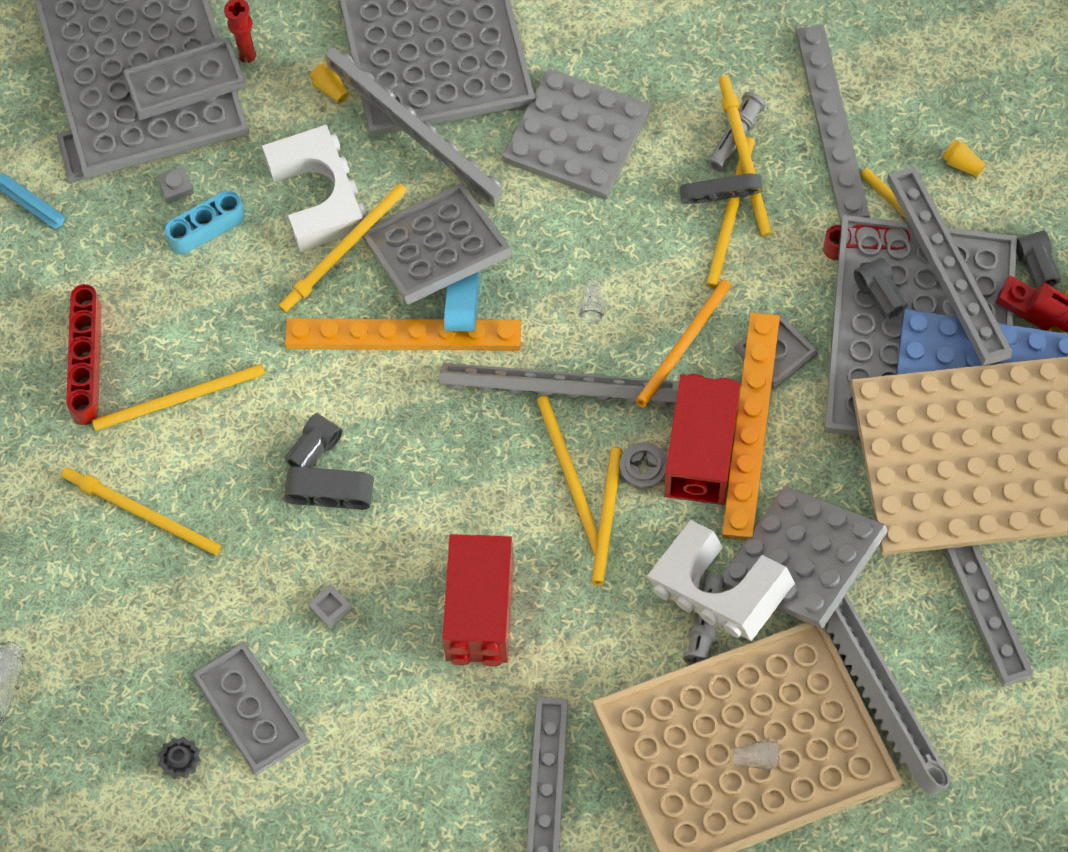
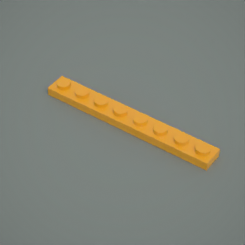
(400, 335)
(751, 427)

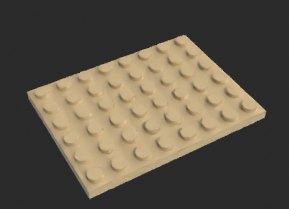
(966, 454)
(681, 731)

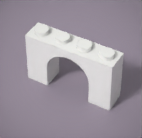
(317, 152)
(738, 610)

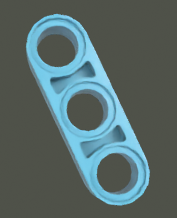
(211, 210)
(462, 304)

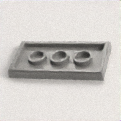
(184, 78)
(250, 708)

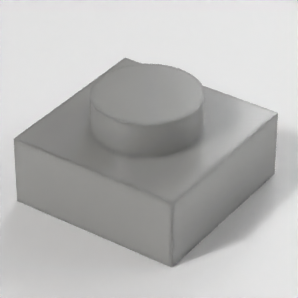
(175, 184)
(329, 606)

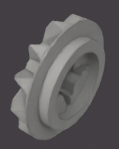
(634, 455)

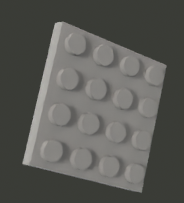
(577, 133)
(436, 243)
(817, 544)

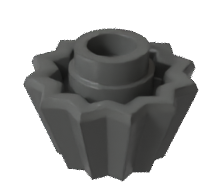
(179, 758)

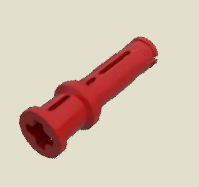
(240, 25)

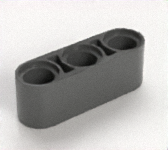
(328, 488)

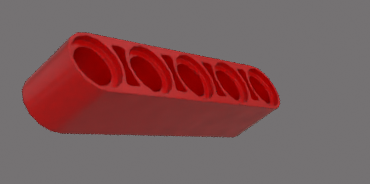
(86, 366)

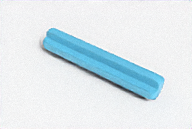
(31, 202)

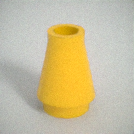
(329, 83)
(963, 158)

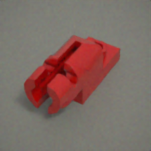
(1039, 307)

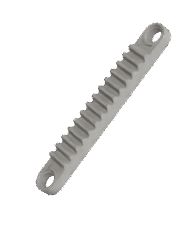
(887, 699)

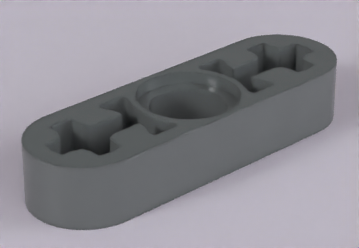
(721, 188)

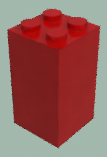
(702, 439)
(478, 599)

